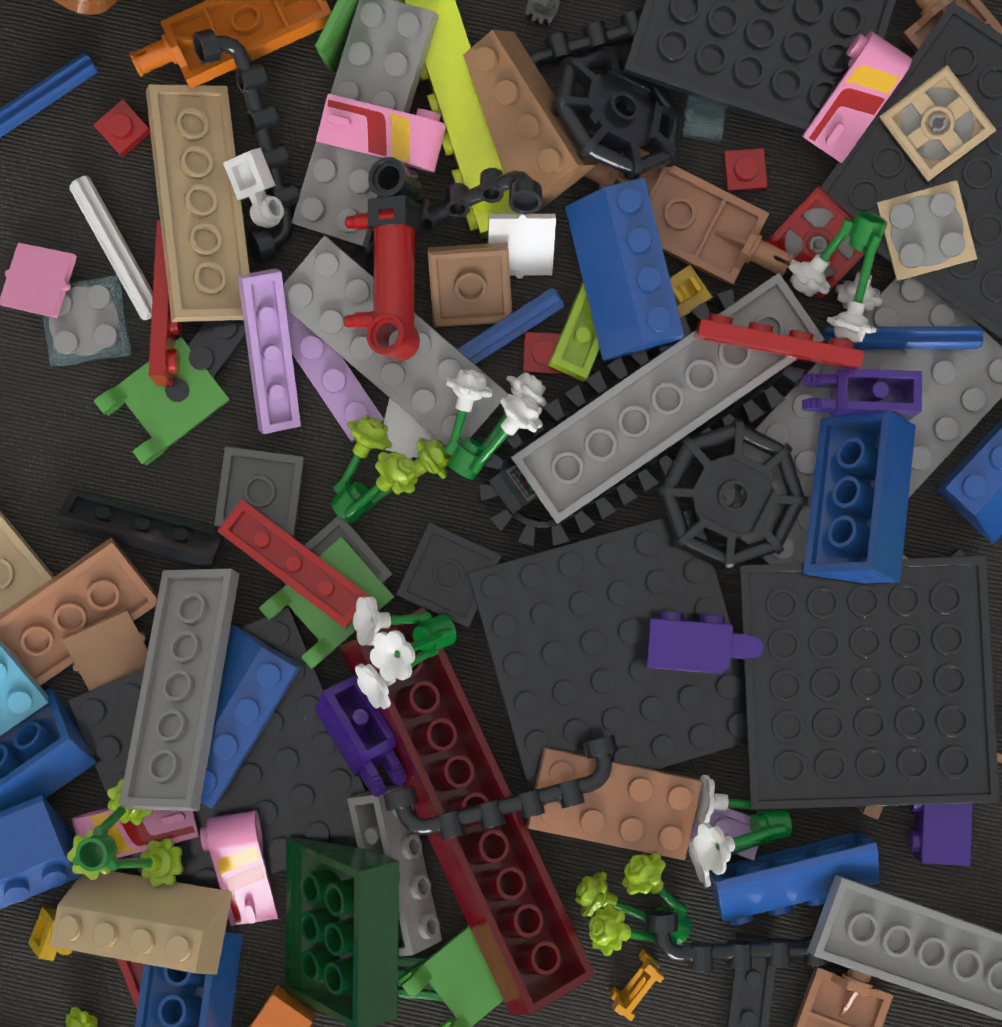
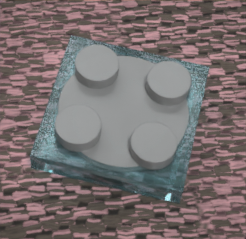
(88, 324)

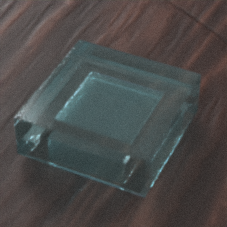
(703, 120)

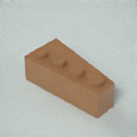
(521, 115)

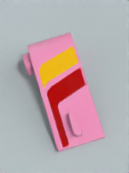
(859, 96)
(382, 131)
(135, 838)
(239, 864)

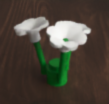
(391, 651)
(712, 849)

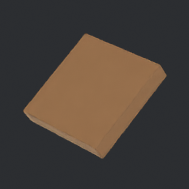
(469, 284)

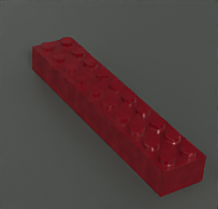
(490, 870)

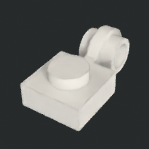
(250, 179)

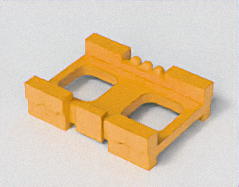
(637, 987)

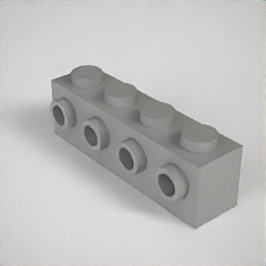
(383, 832)

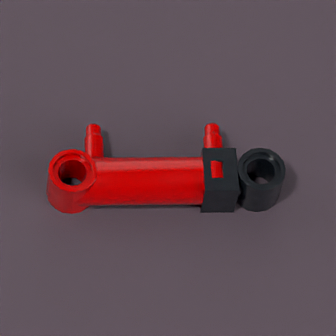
(395, 222)

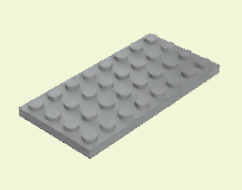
(956, 395)

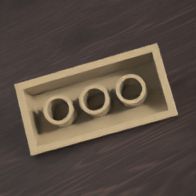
(144, 924)

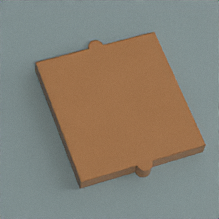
(107, 649)

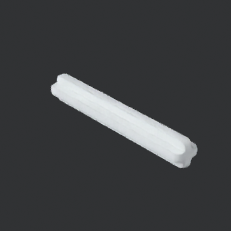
(113, 245)

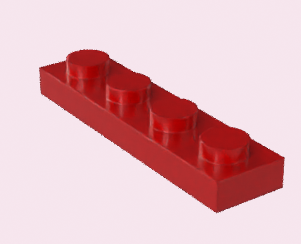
(796, 345)
(163, 357)
(292, 563)

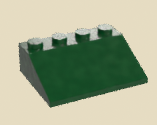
(342, 930)

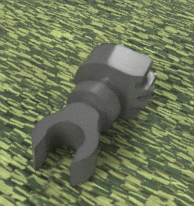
(542, 11)

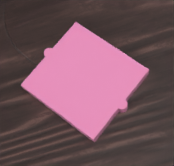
(37, 280)

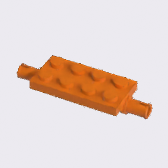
(256, 24)

